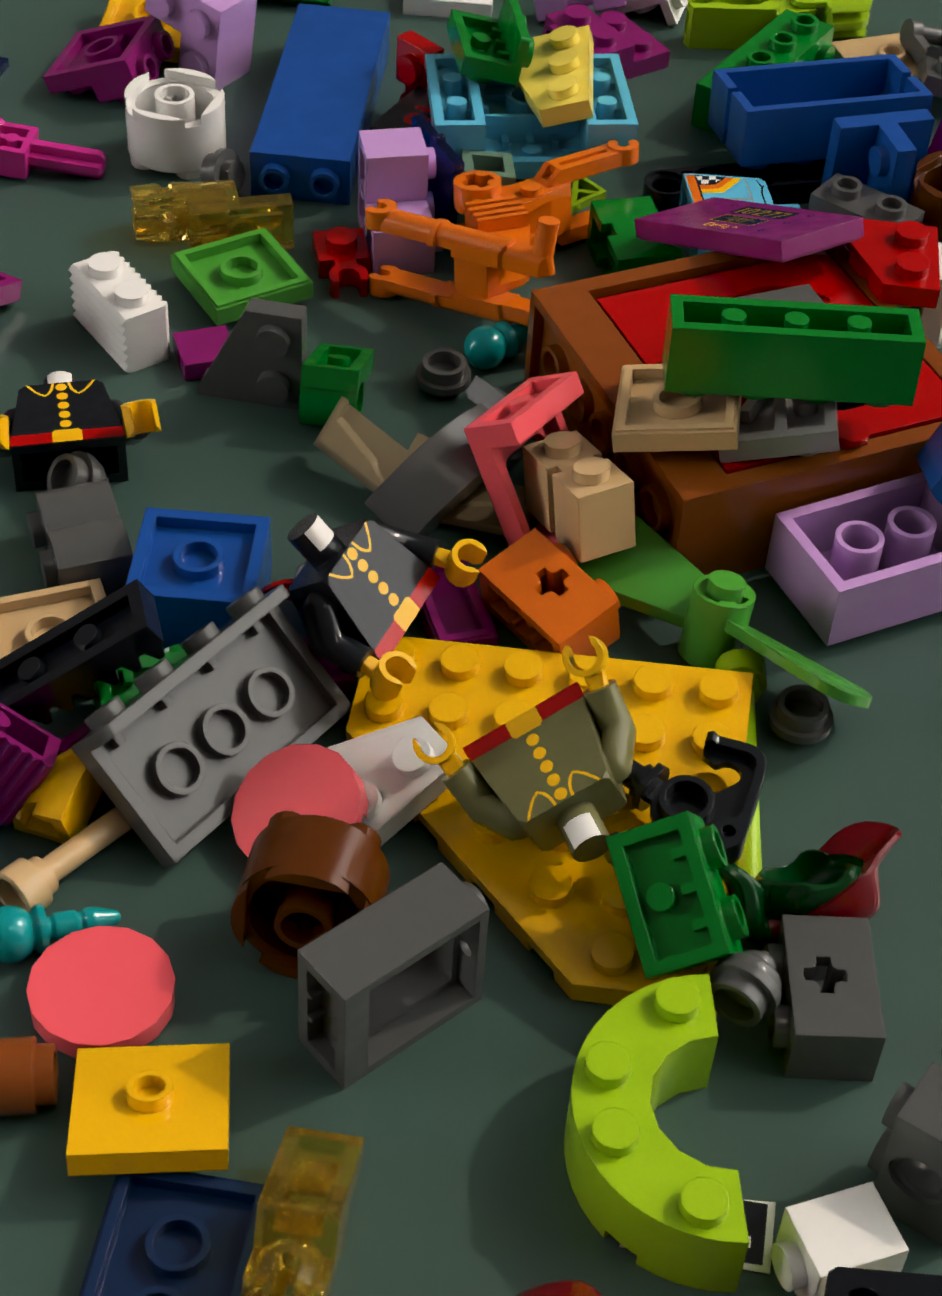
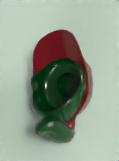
(829, 881)

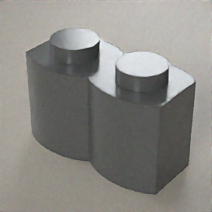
(80, 536)

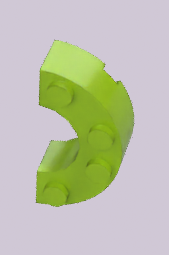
(623, 1169)

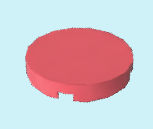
(298, 780)
(101, 990)

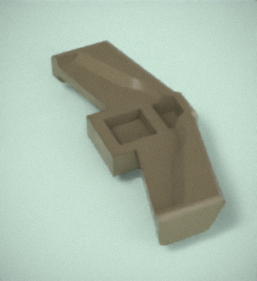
(374, 456)

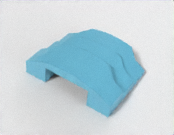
(500, 120)

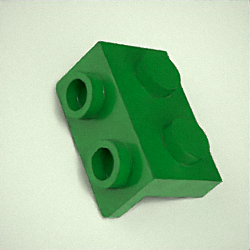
(491, 46)

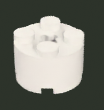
(174, 121)

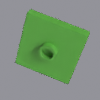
(239, 268)

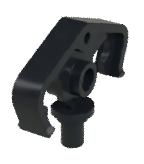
(728, 810)

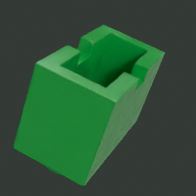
(614, 239)

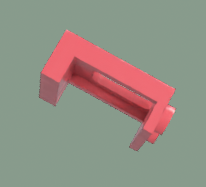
(525, 413)

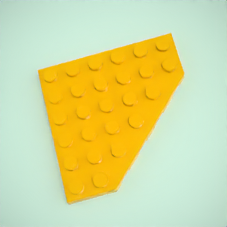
(547, 898)

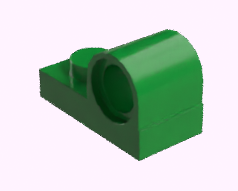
(328, 375)

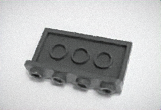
(206, 721)

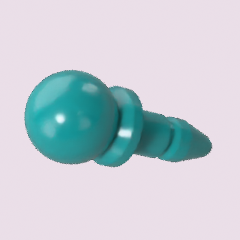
(488, 345)
(32, 930)

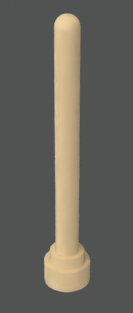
(37, 879)

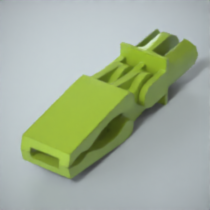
(734, 22)

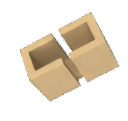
(579, 495)

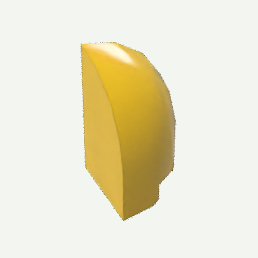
(61, 802)

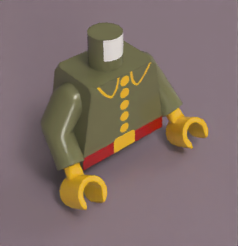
(550, 767)

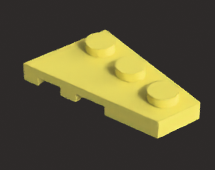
(560, 76)

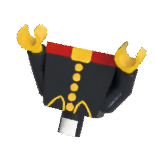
(69, 418)
(365, 591)

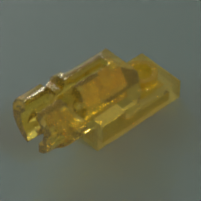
(207, 213)
(303, 1214)

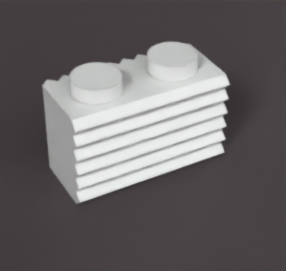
(120, 311)

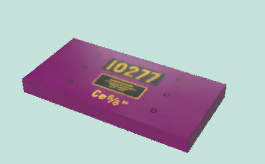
(750, 229)

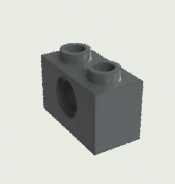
(911, 1155)

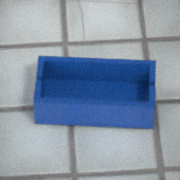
(790, 107)

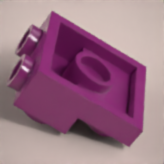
(615, 35)
(110, 58)

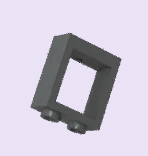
(392, 973)

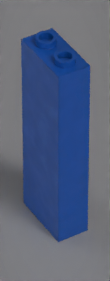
(320, 103)

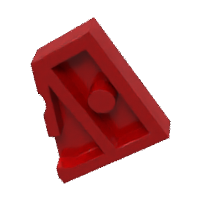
(898, 262)

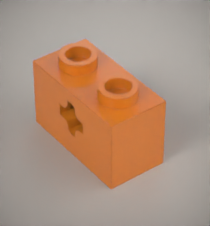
(548, 597)

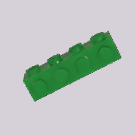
(784, 40)
(792, 350)

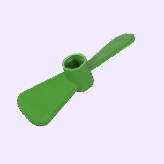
(708, 608)

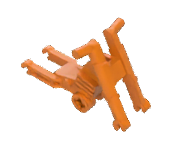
(504, 236)

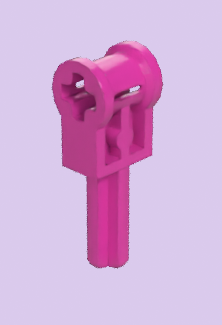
(23, 151)

